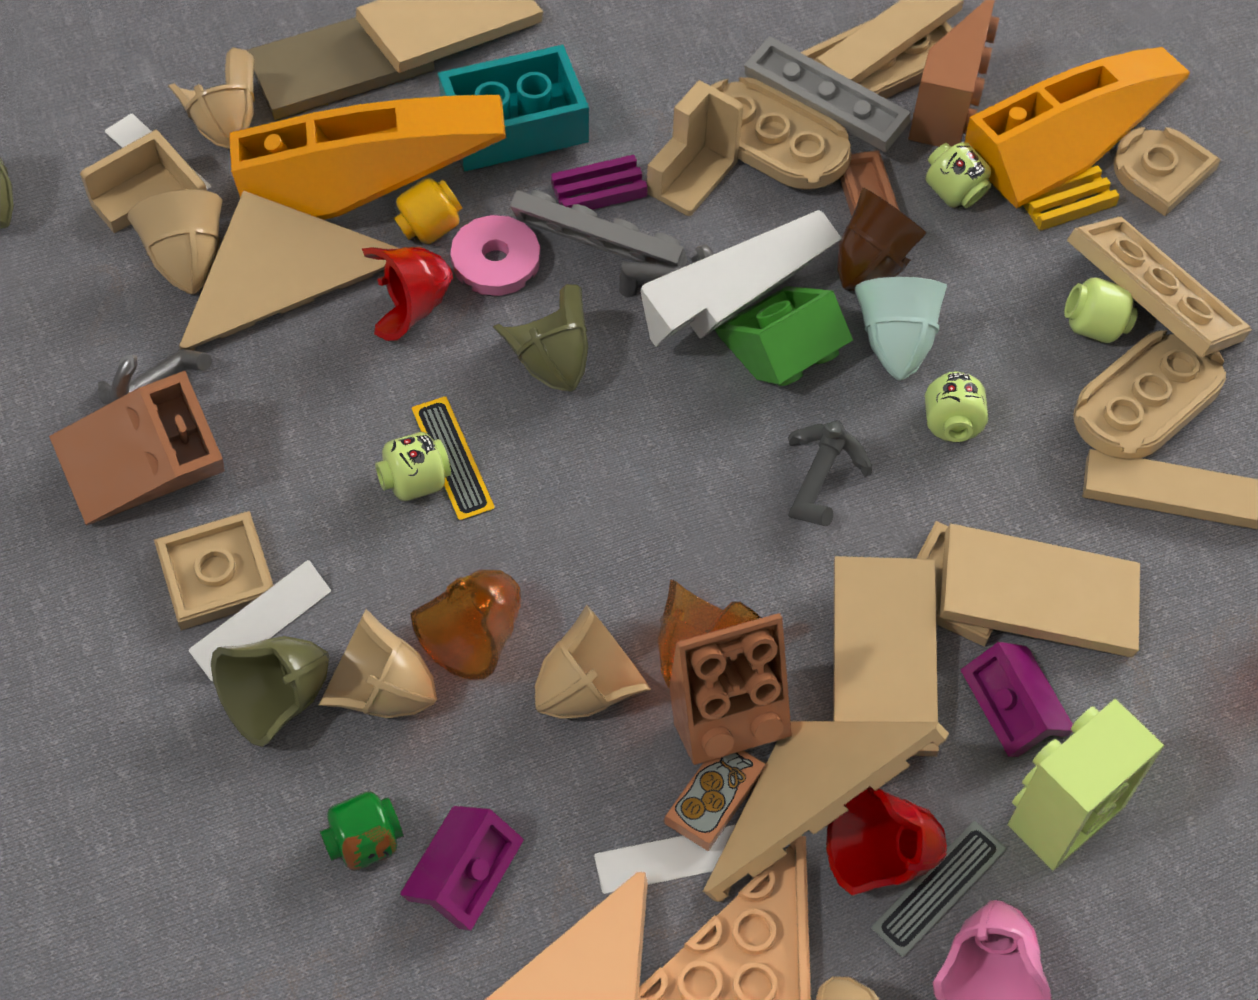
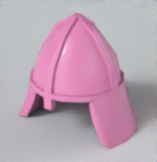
(993, 959)

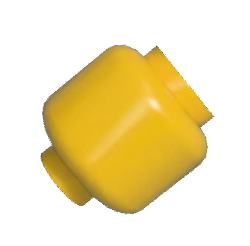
(427, 210)

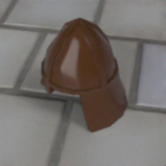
(875, 241)

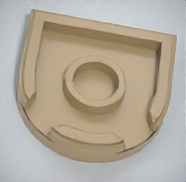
(1162, 166)

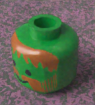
(362, 830)

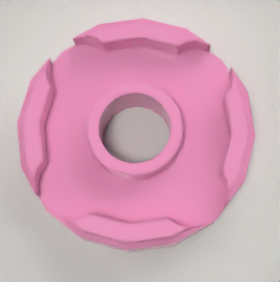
(489, 235)

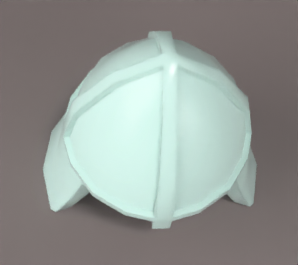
(901, 320)

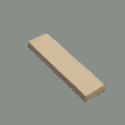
(887, 36)
(1172, 489)

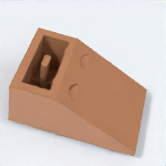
(951, 79)
(137, 449)
(731, 689)

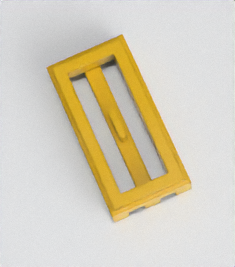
(1067, 193)

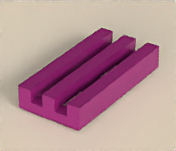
(596, 179)

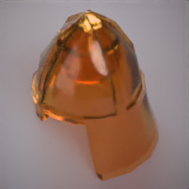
(690, 617)
(469, 623)

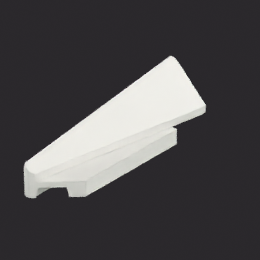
(733, 279)

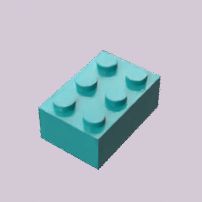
(539, 101)

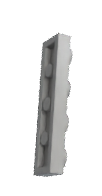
(830, 93)
(585, 227)

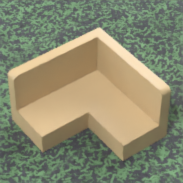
(700, 150)
(134, 174)

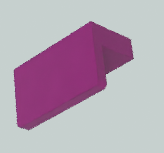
(1016, 697)
(463, 865)

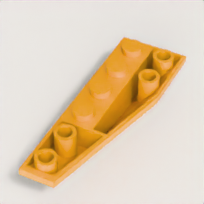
(1070, 120)
(362, 151)

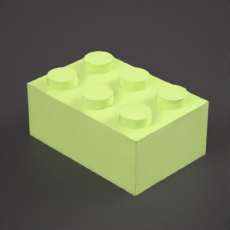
(1082, 782)

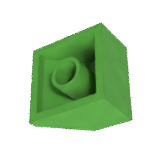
(787, 333)

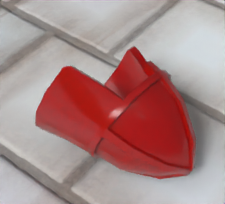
(415, 284)
(883, 842)

